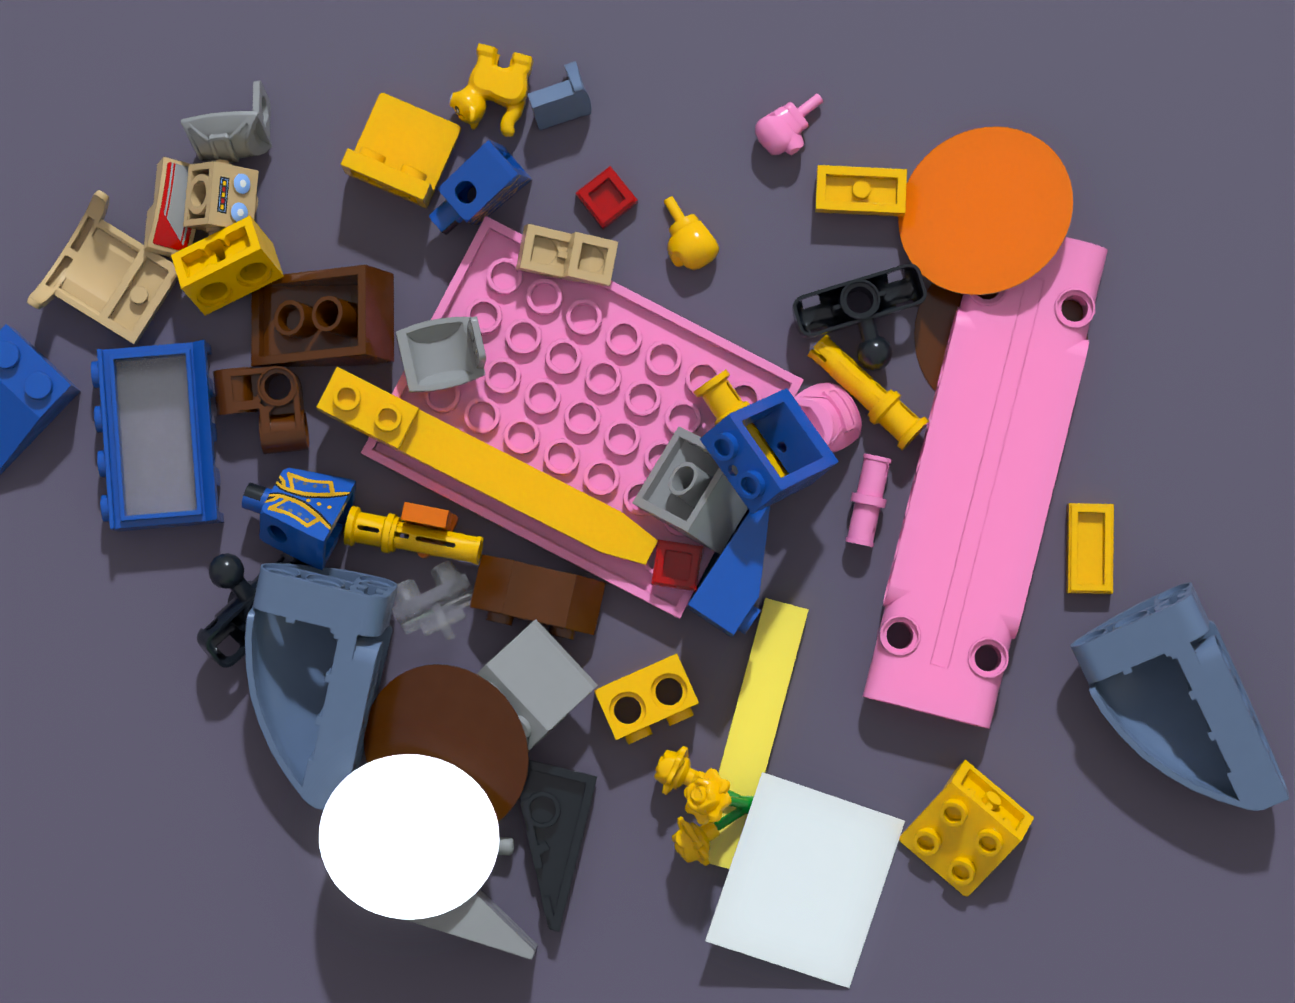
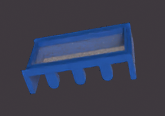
(156, 436)

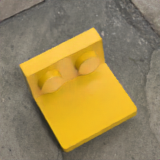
(402, 150)
(967, 829)

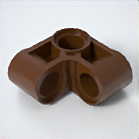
(281, 422)

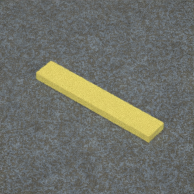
(758, 713)

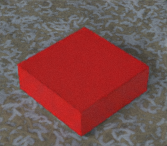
(606, 197)
(677, 565)

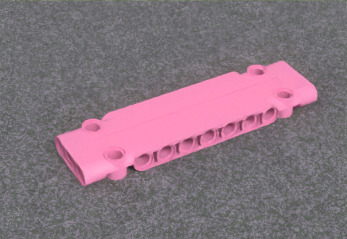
(984, 489)

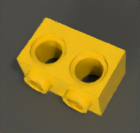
(227, 265)
(642, 687)

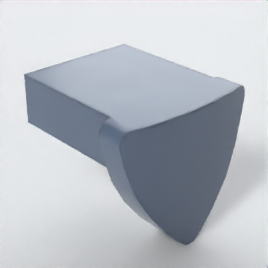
(561, 101)

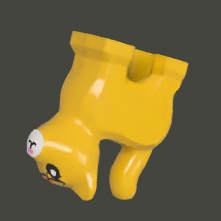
(497, 84)

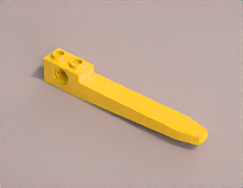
(483, 468)

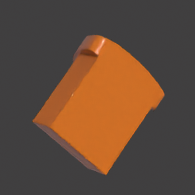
(429, 517)

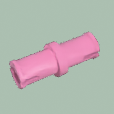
(868, 500)

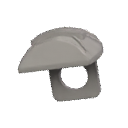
(232, 133)
(442, 353)

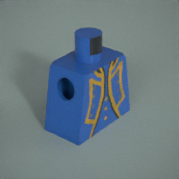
(496, 180)
(302, 513)

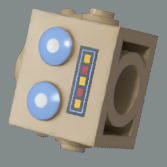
(219, 195)

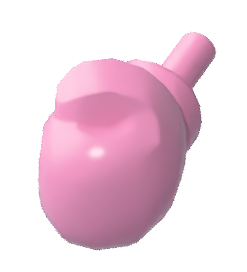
(783, 127)

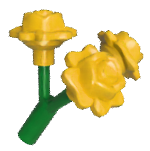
(706, 799)

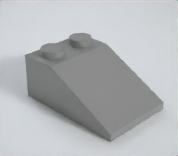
(483, 923)

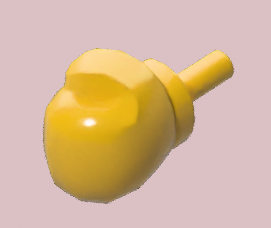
(690, 240)

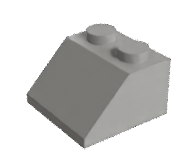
(692, 493)
(538, 680)

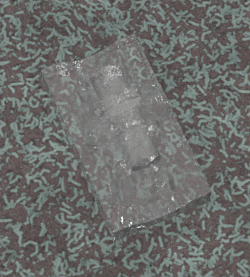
(436, 607)

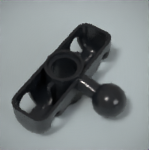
(873, 351)
(228, 572)

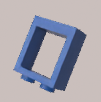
(790, 438)

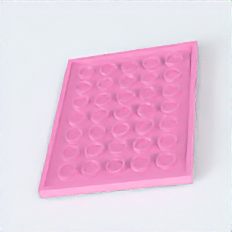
(581, 390)

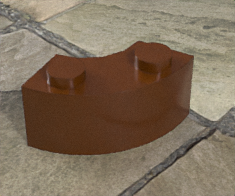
(532, 592)

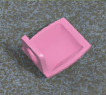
(832, 414)

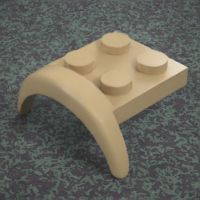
(108, 276)

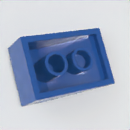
(30, 394)
(734, 581)

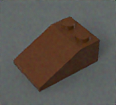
(324, 319)

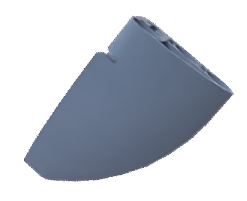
(316, 668)
(1180, 700)

